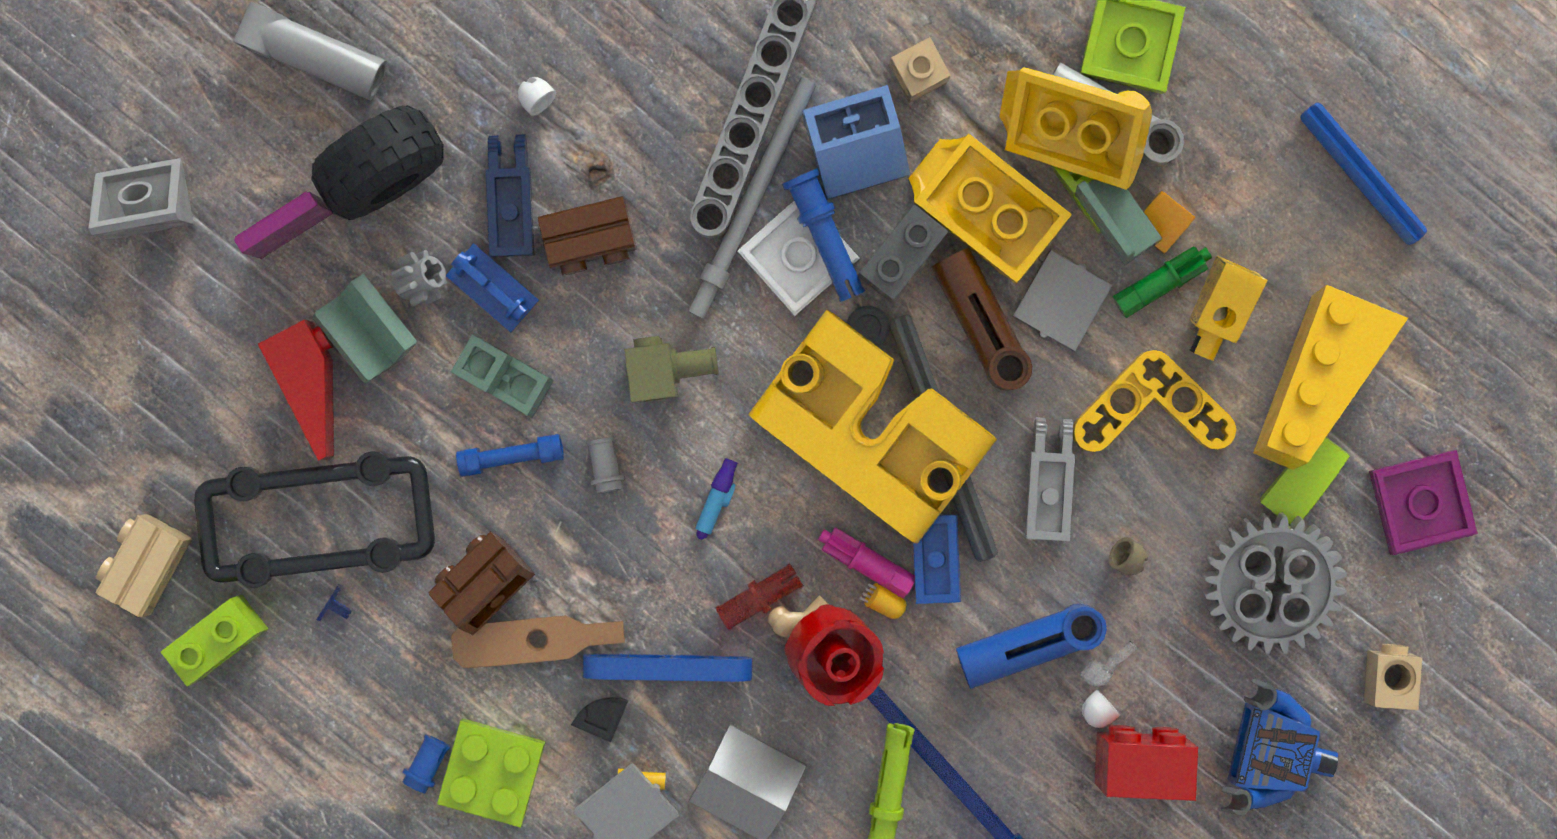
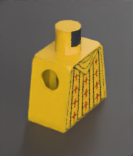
(1228, 287)

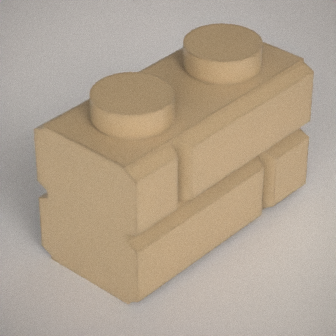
(142, 564)

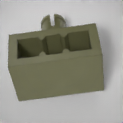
(657, 369)

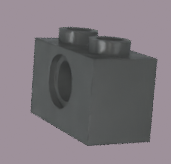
(902, 253)

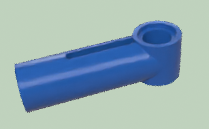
(986, 658)

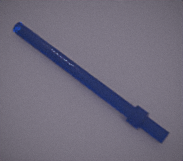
(943, 768)

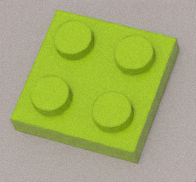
(1133, 43)
(491, 772)

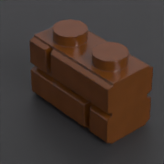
(587, 235)
(480, 582)

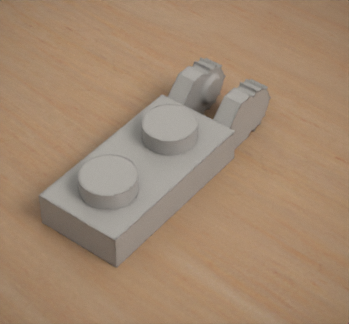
(1050, 485)

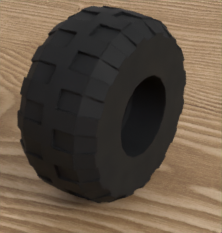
(377, 162)

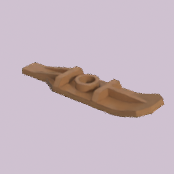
(510, 641)

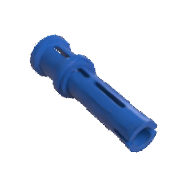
(816, 214)

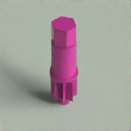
(866, 561)

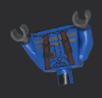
(1274, 752)

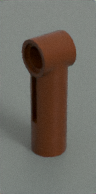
(961, 277)

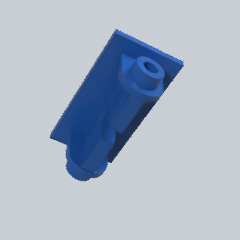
(491, 287)

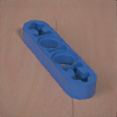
(667, 667)

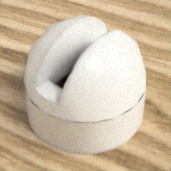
(535, 95)
(1099, 711)

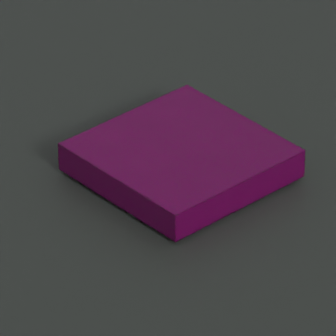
(282, 225)
(1423, 502)

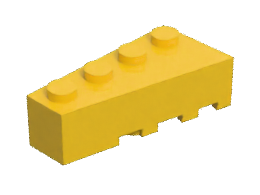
(1325, 369)

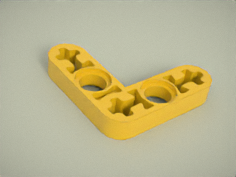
(1144, 392)

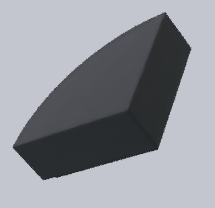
(601, 717)

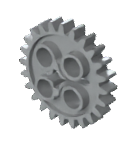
(1313, 584)

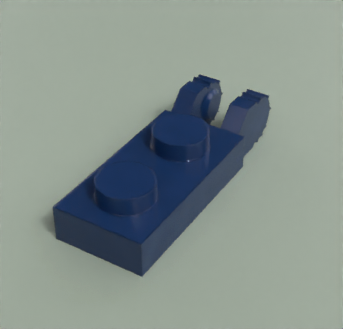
(509, 201)

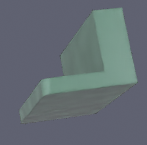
(1118, 219)
(365, 329)

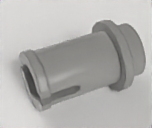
(605, 465)

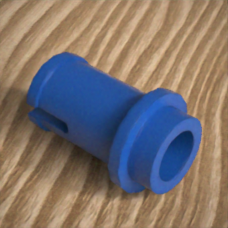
(425, 764)

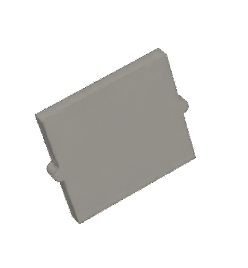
(1062, 300)
(626, 808)

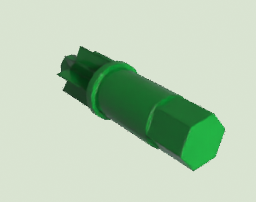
(1163, 280)

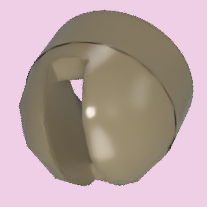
(1120, 552)

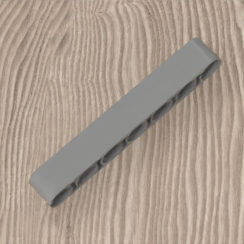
(744, 115)

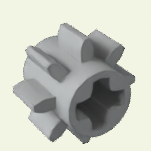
(419, 278)

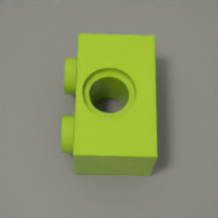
(214, 640)

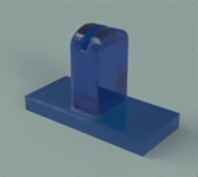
(335, 606)

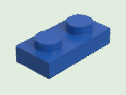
(938, 563)

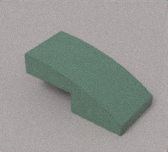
(502, 376)

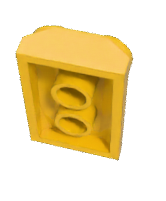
(1075, 125)
(987, 204)

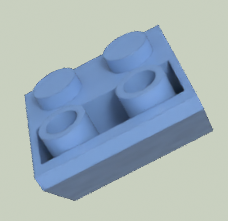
(856, 142)

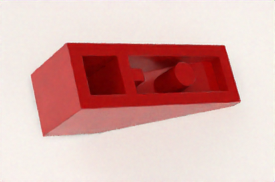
(305, 375)

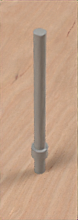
(715, 274)

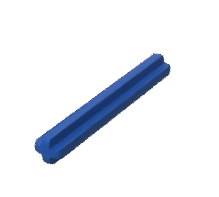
(1363, 174)

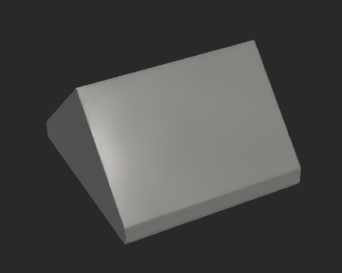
(140, 200)
(748, 783)

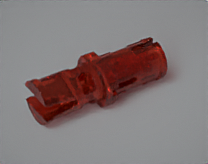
(759, 597)

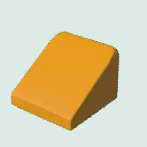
(1168, 219)

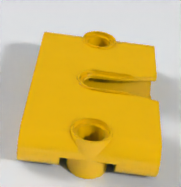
(825, 429)

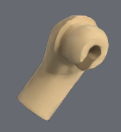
(785, 621)

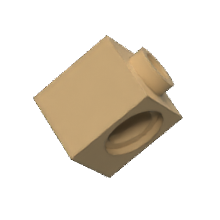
(919, 70)
(1403, 694)

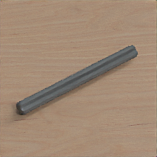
(921, 380)

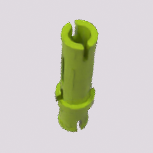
(887, 808)

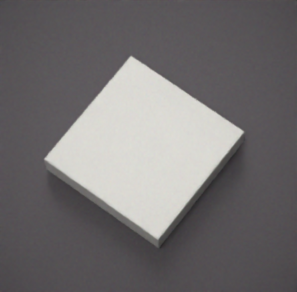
(789, 260)

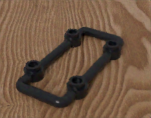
(258, 569)

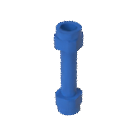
(473, 461)

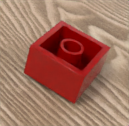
(1146, 764)

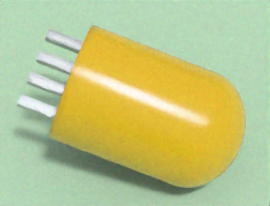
(884, 601)

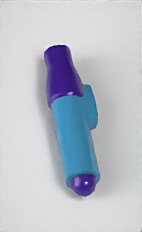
(719, 496)

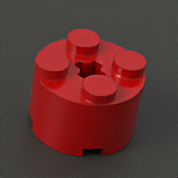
(819, 639)

